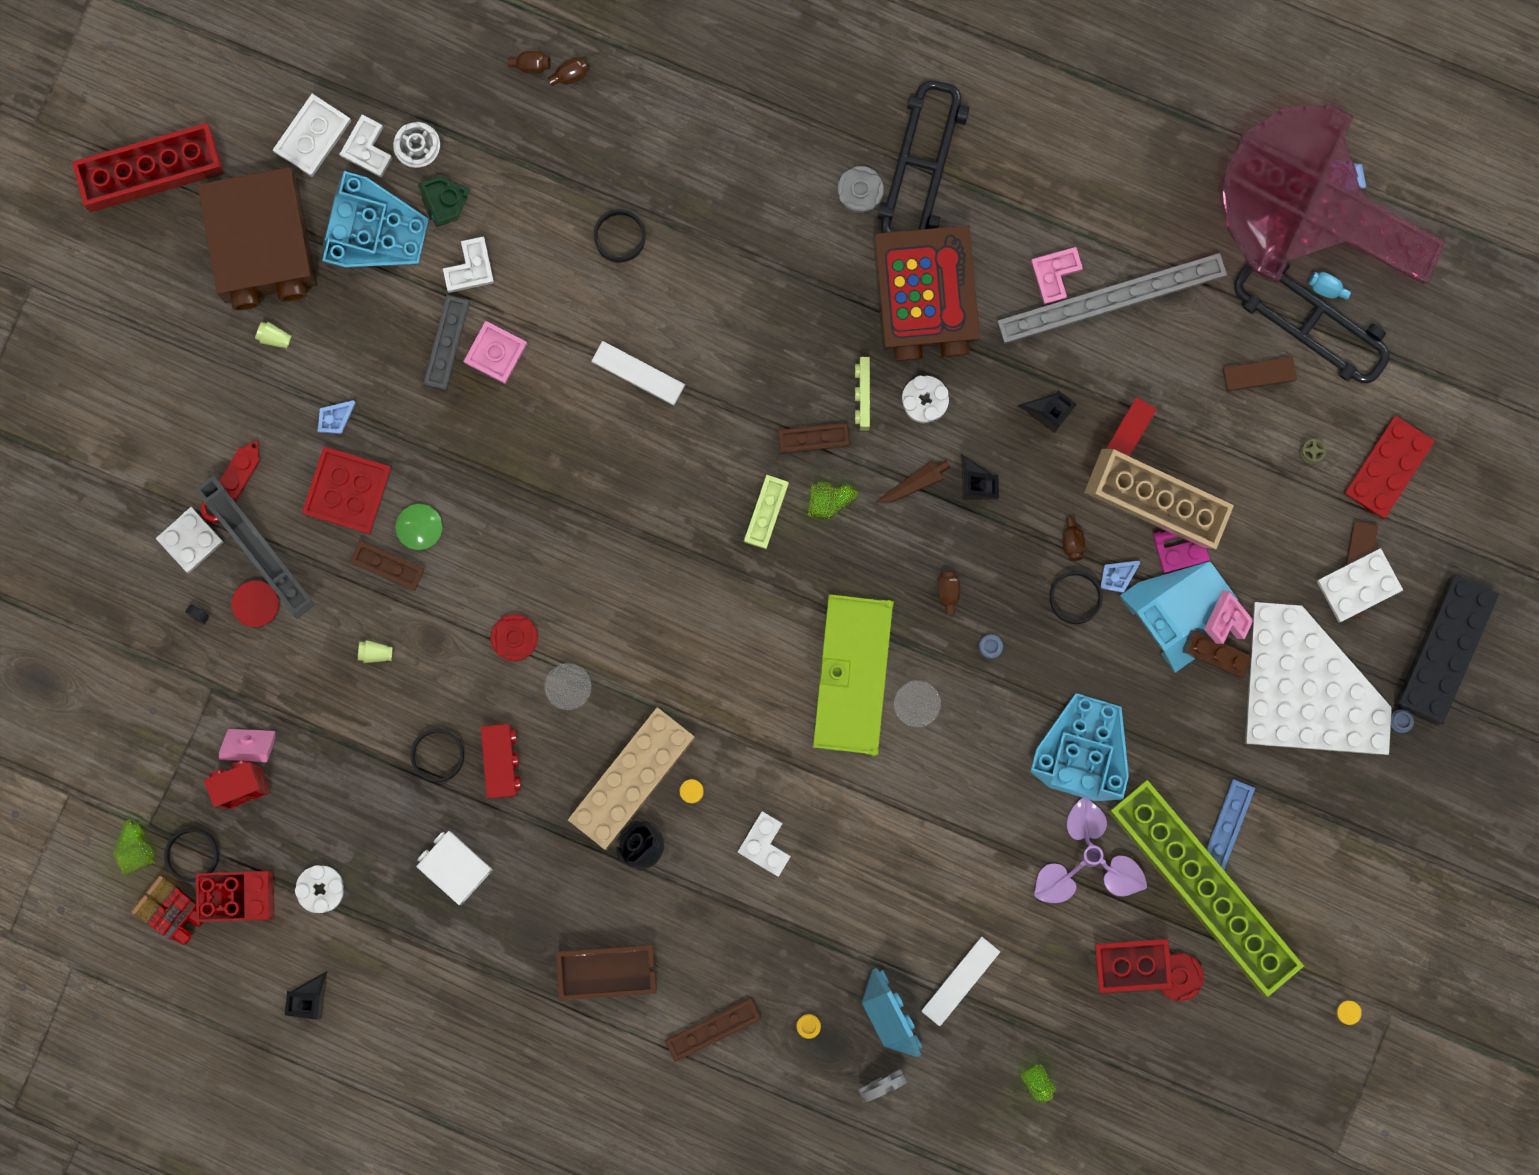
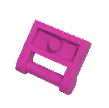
(1180, 555)

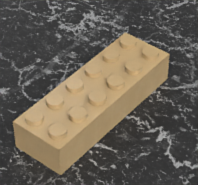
(1158, 498)
(631, 778)

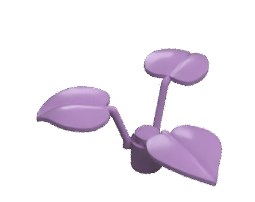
(1123, 874)

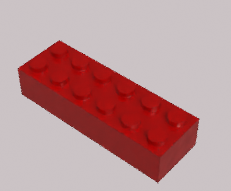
(148, 167)

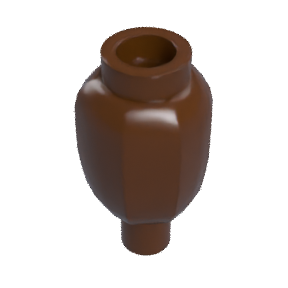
(531, 62)
(570, 71)
(1073, 540)
(949, 591)

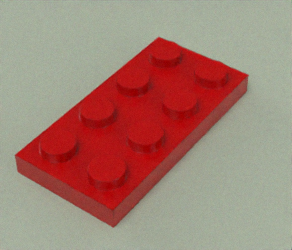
(1389, 467)

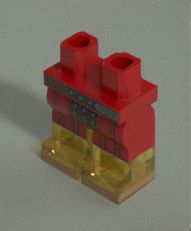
(173, 918)

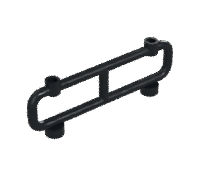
(957, 114)
(1372, 335)

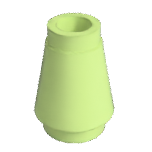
(272, 335)
(374, 652)

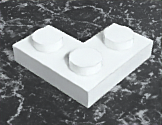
(360, 147)
(476, 270)
(758, 845)

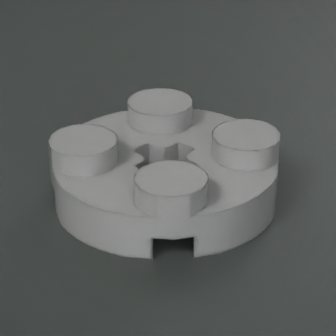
(882, 1085)

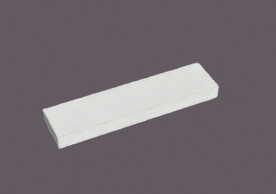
(638, 373)
(960, 981)

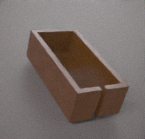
(606, 972)

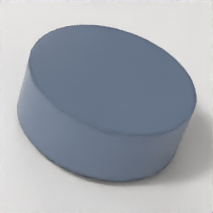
(990, 646)

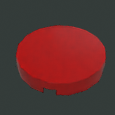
(255, 604)
(514, 637)
(1186, 977)

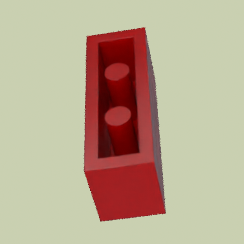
(500, 761)

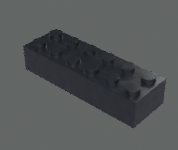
(1446, 649)

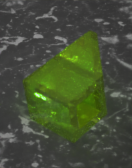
(829, 501)
(131, 850)
(1038, 1083)

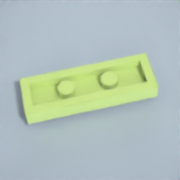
(862, 393)
(766, 512)

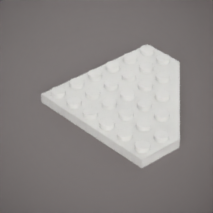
(1308, 689)

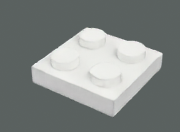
(189, 540)

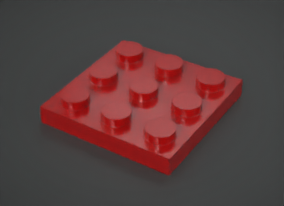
(346, 490)

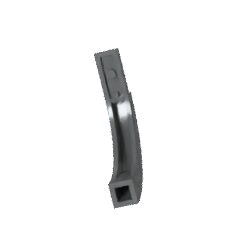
(255, 547)

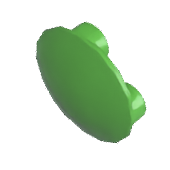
(419, 527)

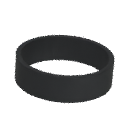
(613, 213)
(1089, 577)
(412, 755)
(172, 840)

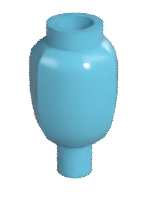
(1328, 285)

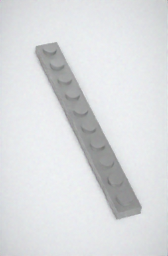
(1111, 298)

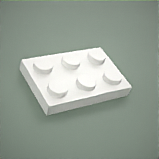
(312, 135)
(1359, 585)

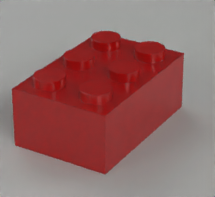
(236, 785)
(1134, 966)

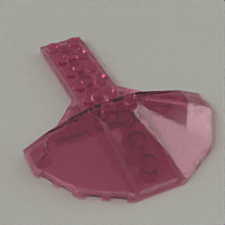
(1300, 193)

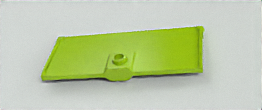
(853, 674)

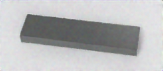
(446, 342)

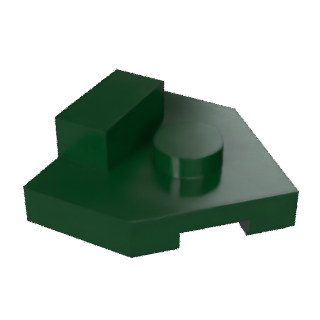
(443, 199)

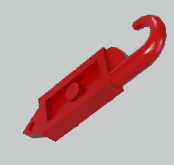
(237, 475)

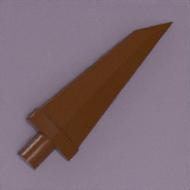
(922, 478)

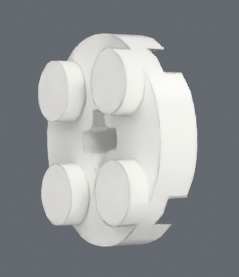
(912, 403)
(306, 892)

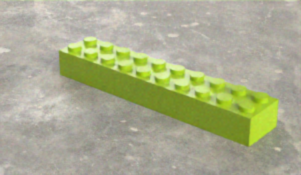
(1206, 889)

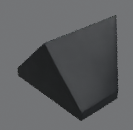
(1050, 410)
(977, 482)
(307, 999)

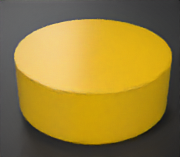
(691, 791)
(1348, 1012)
(808, 1026)

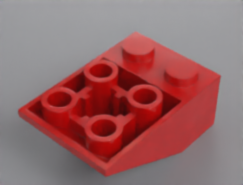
(234, 896)

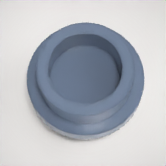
(1402, 721)

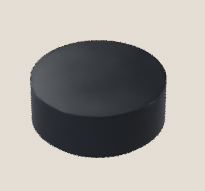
(197, 614)

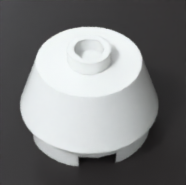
(416, 144)

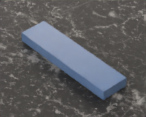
(1229, 821)

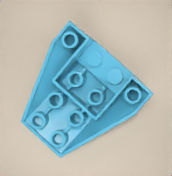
(371, 227)
(1175, 605)
(1085, 751)
(886, 1016)

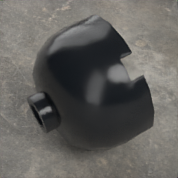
(640, 845)

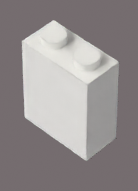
(453, 867)

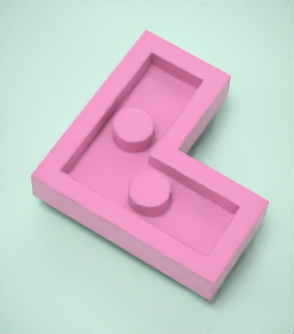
(1049, 271)
(1226, 617)

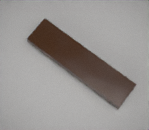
(1361, 544)
(712, 1029)

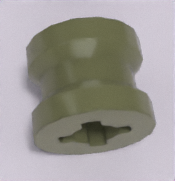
(1316, 449)

